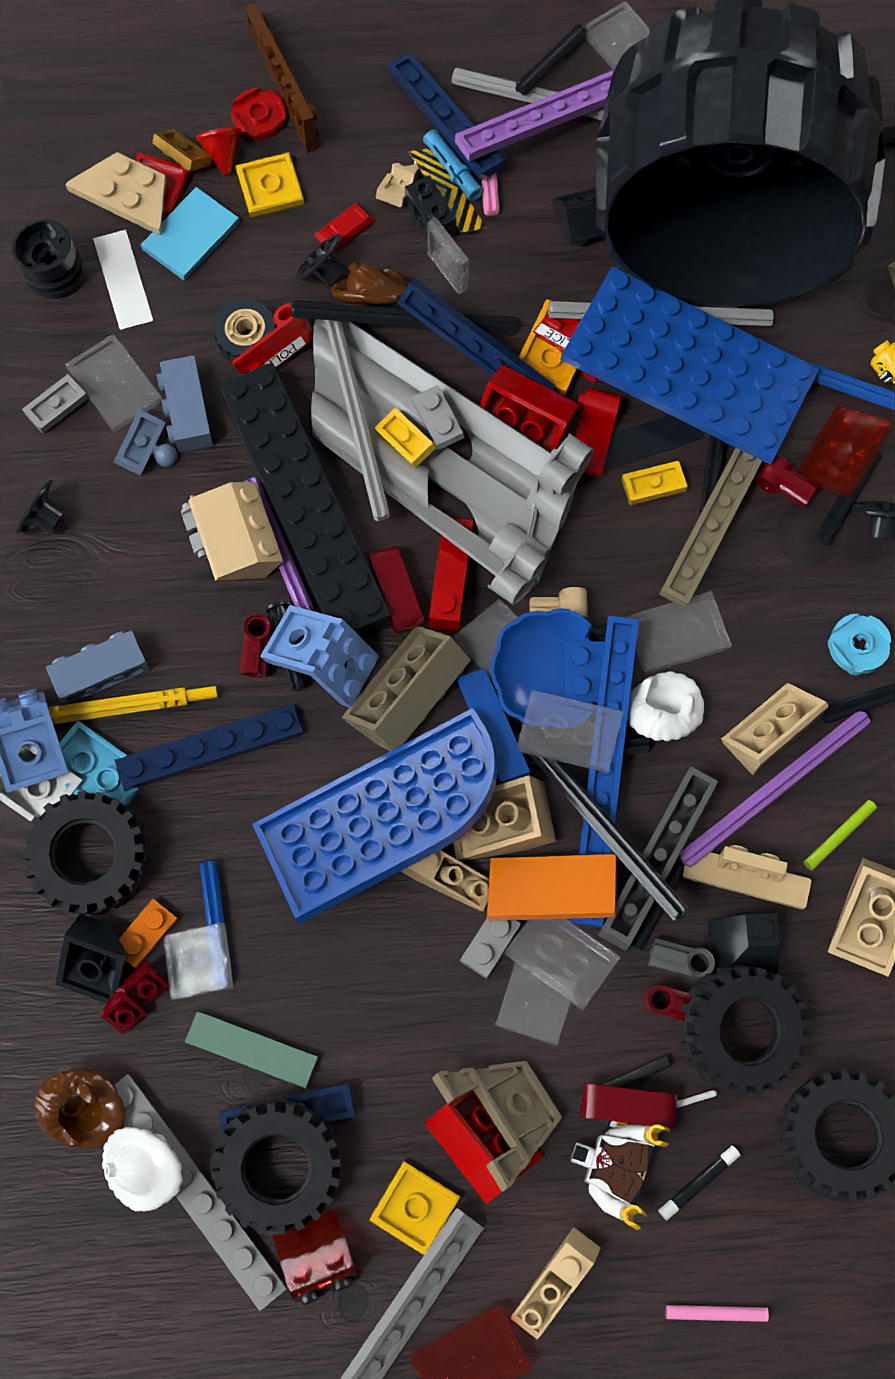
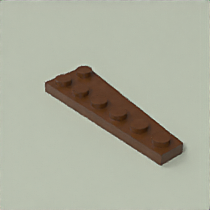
(298, 110)

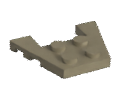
(515, 1105)

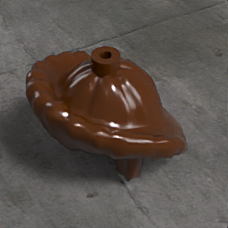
(369, 285)
(79, 1108)

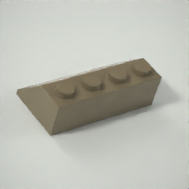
(407, 688)

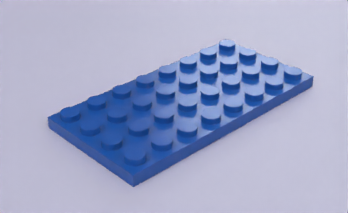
(690, 365)

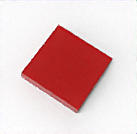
(176, 178)

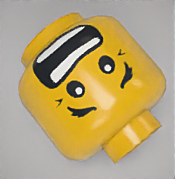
(884, 362)

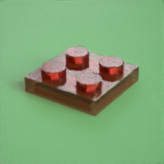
(314, 1255)

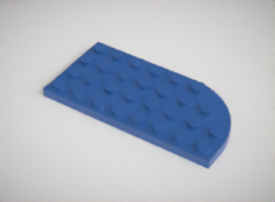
(381, 816)

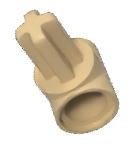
(569, 598)

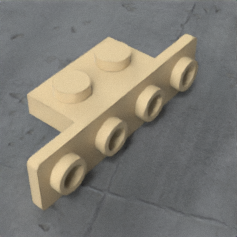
(751, 875)

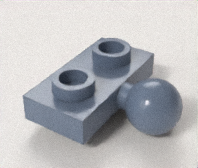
(141, 443)

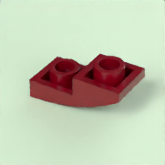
(129, 1000)

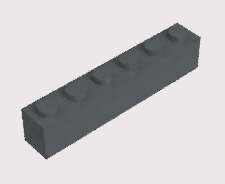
(660, 854)

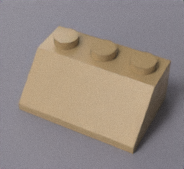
(236, 532)

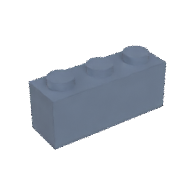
(184, 404)
(97, 668)

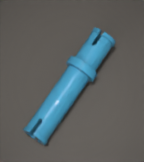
(459, 173)

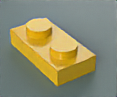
(405, 437)
(654, 483)

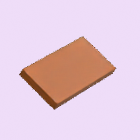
(552, 887)

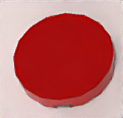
(258, 114)

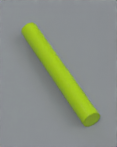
(840, 835)

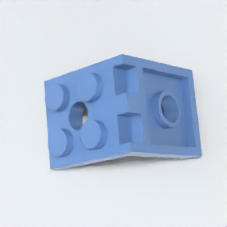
(322, 652)
(23, 723)

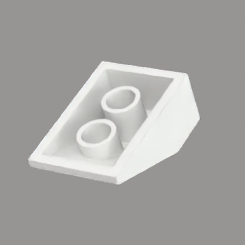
(31, 799)

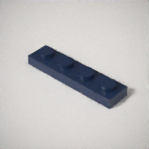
(331, 1102)

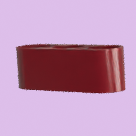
(396, 589)
(628, 1105)

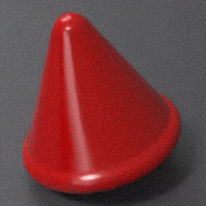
(222, 146)

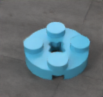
(856, 660)

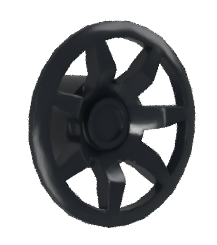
(327, 265)
(45, 512)
(881, 520)

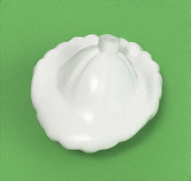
(666, 707)
(141, 1168)

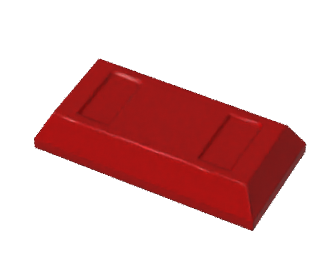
(347, 224)

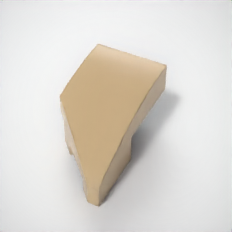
(393, 185)

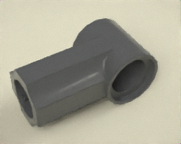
(677, 959)

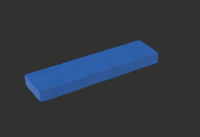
(481, 696)

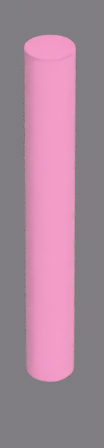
(717, 1313)

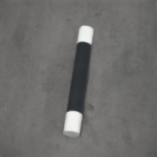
(699, 1183)

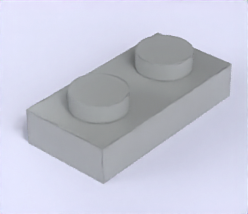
(55, 403)
(437, 417)
(489, 945)

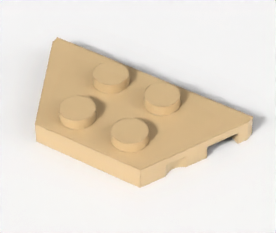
(124, 189)

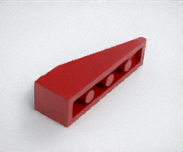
(449, 585)

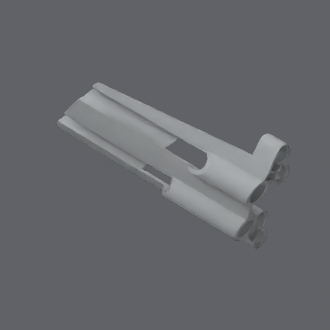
(509, 482)

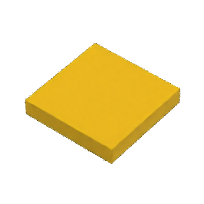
(269, 185)
(414, 1208)

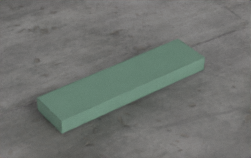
(251, 1049)

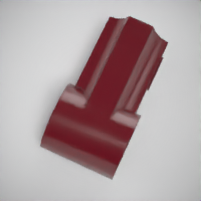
(785, 481)
(253, 646)
(673, 1003)

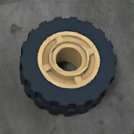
(237, 318)

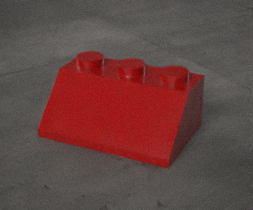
(529, 407)
(472, 1142)

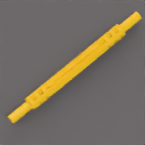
(129, 704)

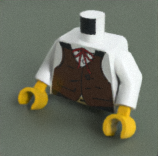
(619, 1167)

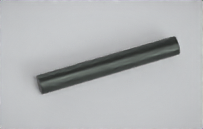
(638, 1073)

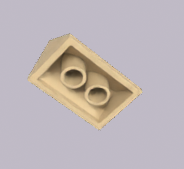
(773, 726)

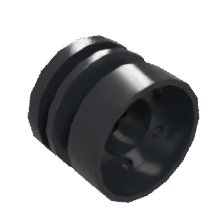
(48, 258)

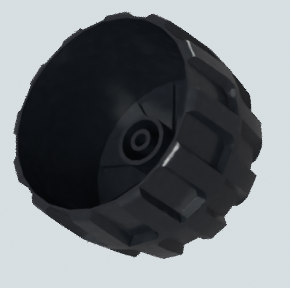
(740, 155)

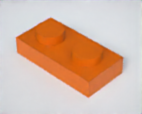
(146, 932)

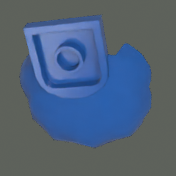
(546, 655)

